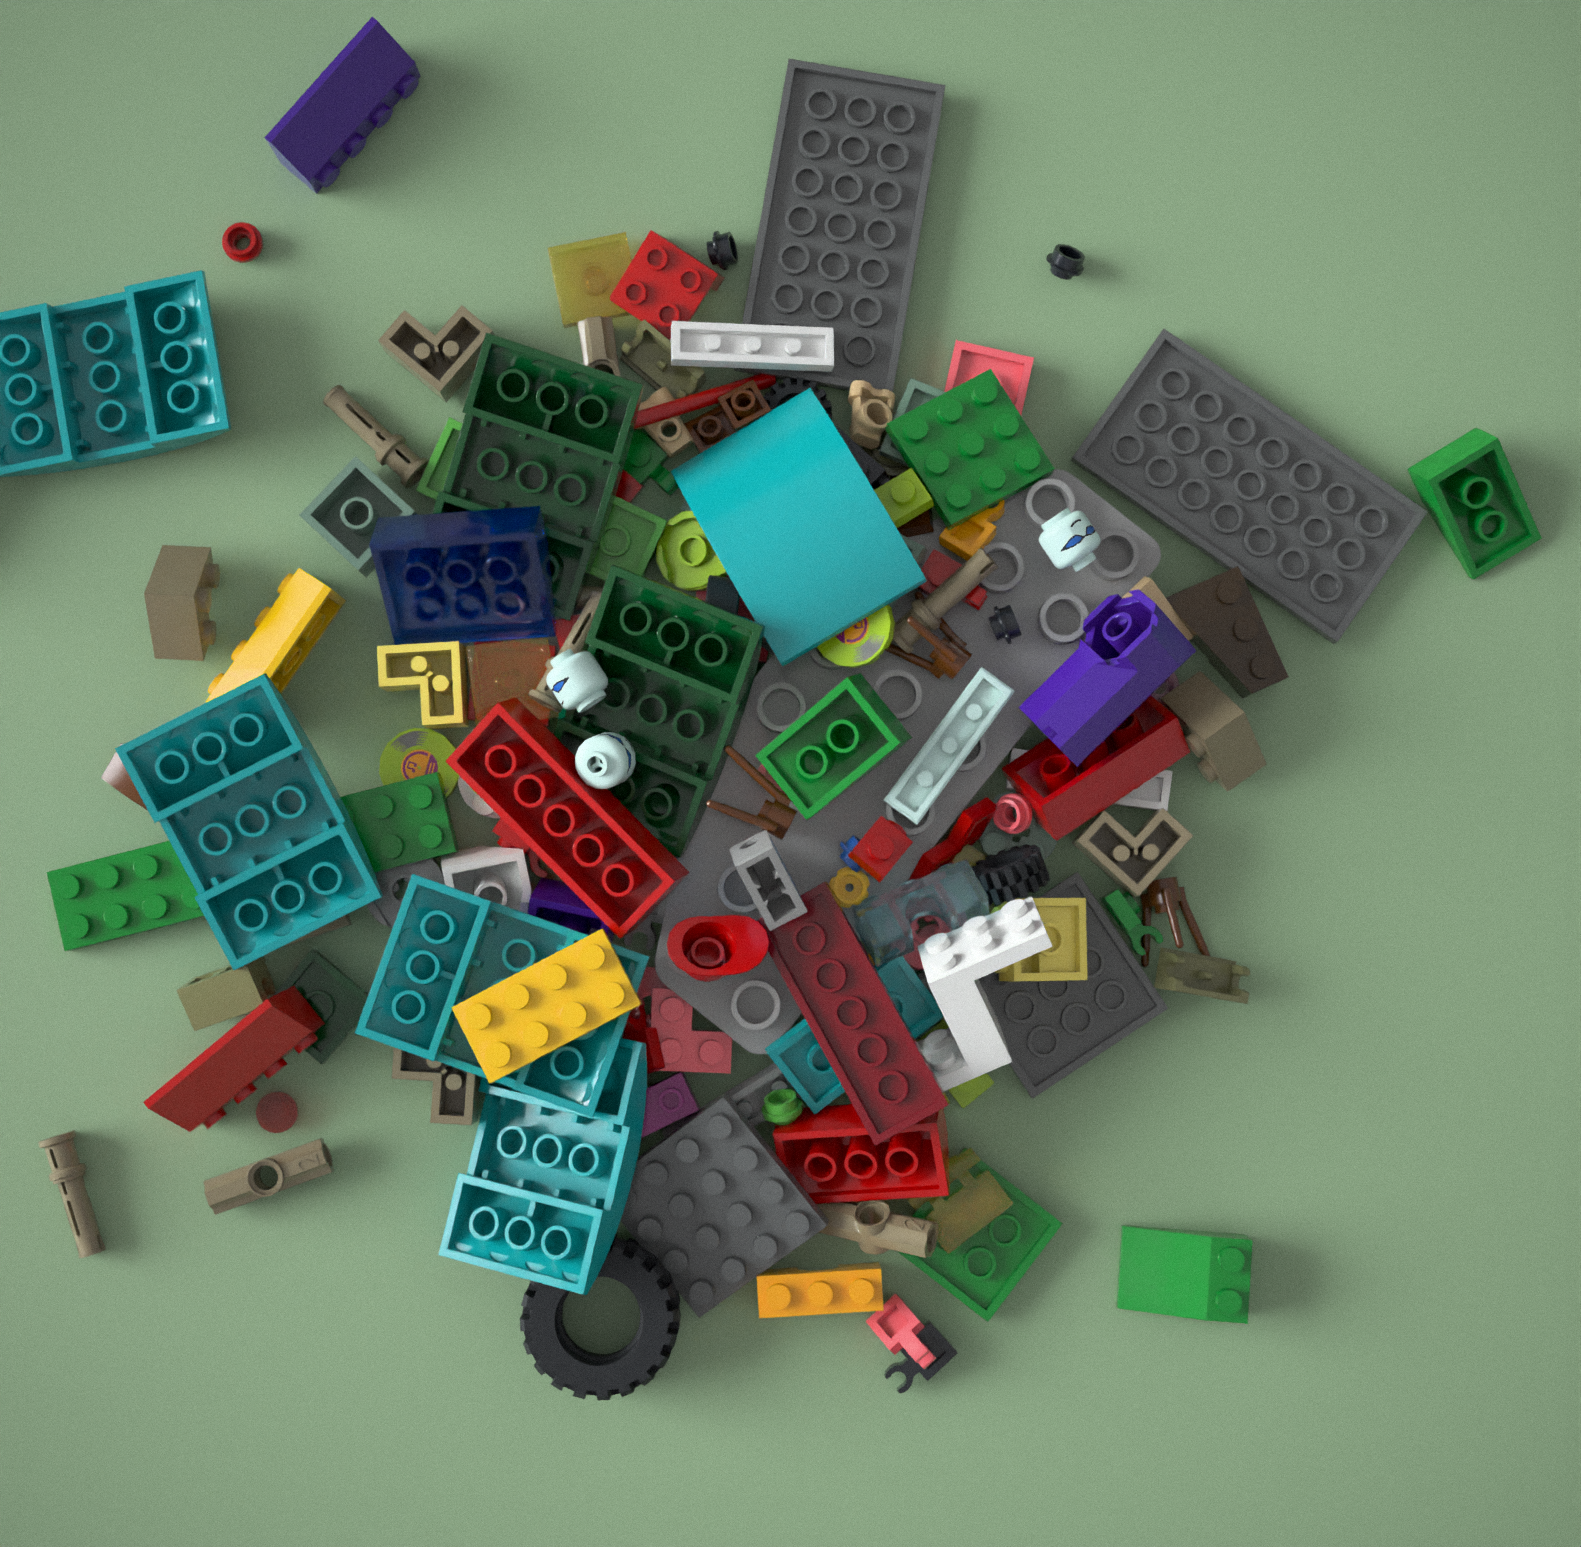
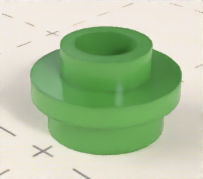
(782, 1106)

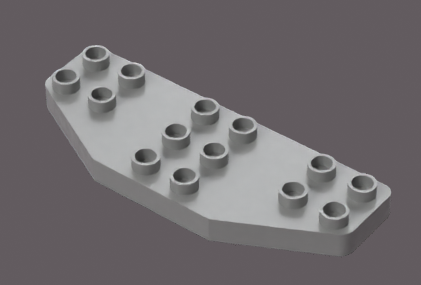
(1050, 613)

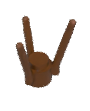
(948, 653)
(772, 816)
(1166, 898)

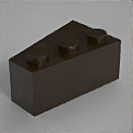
(1230, 631)

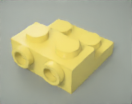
(1067, 931)

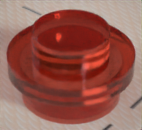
(277, 1112)

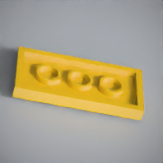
(546, 1006)

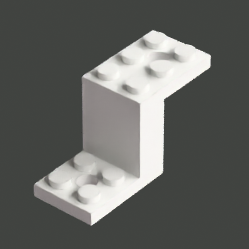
(953, 970)

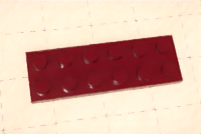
(854, 1017)

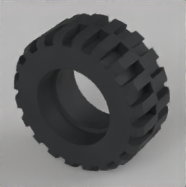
(613, 1372)

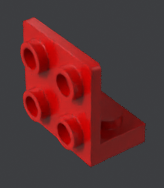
(664, 284)

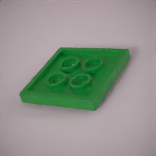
(970, 448)
(995, 1257)

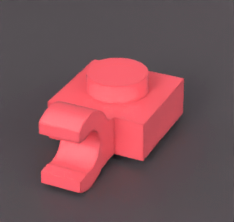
(899, 1328)

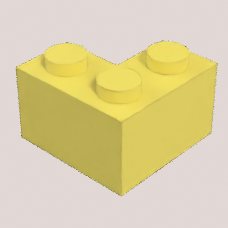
(436, 671)

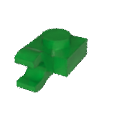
(646, 462)
(1123, 911)

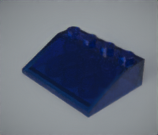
(465, 576)

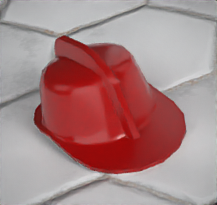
(717, 946)

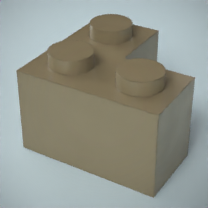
(440, 359)
(180, 602)
(1215, 731)
(1135, 858)
(453, 1092)

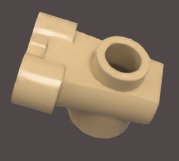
(870, 413)
(670, 445)

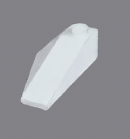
(491, 874)

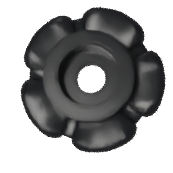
(722, 250)
(1066, 261)
(1004, 624)

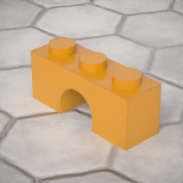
(818, 1292)

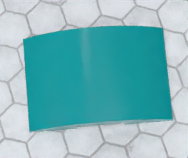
(109, 378)
(798, 526)
(252, 820)
(458, 945)
(549, 1180)

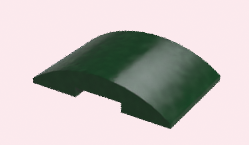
(547, 439)
(673, 691)

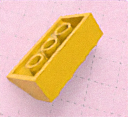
(282, 634)

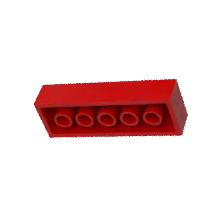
(568, 824)

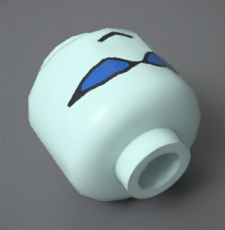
(1069, 540)
(577, 680)
(605, 760)

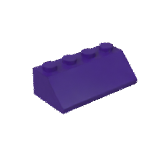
(344, 106)

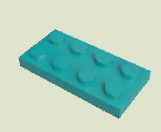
(803, 1059)

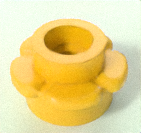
(857, 879)

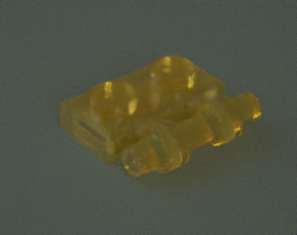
(967, 1209)

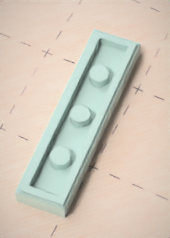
(949, 746)

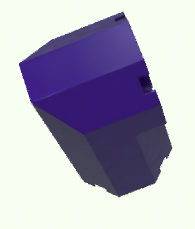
(1110, 675)

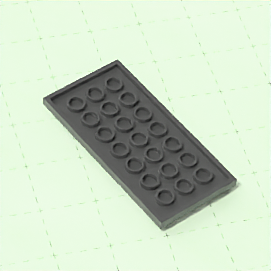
(844, 215)
(1249, 486)

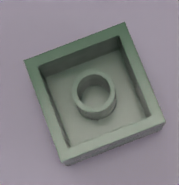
(349, 511)

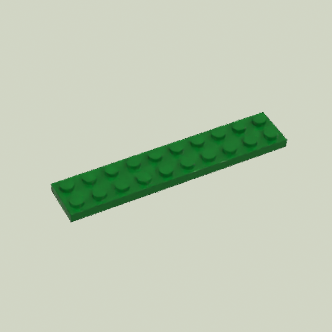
(152, 890)

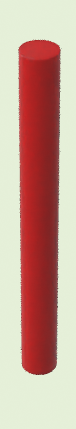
(696, 401)

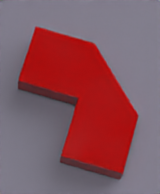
(966, 831)

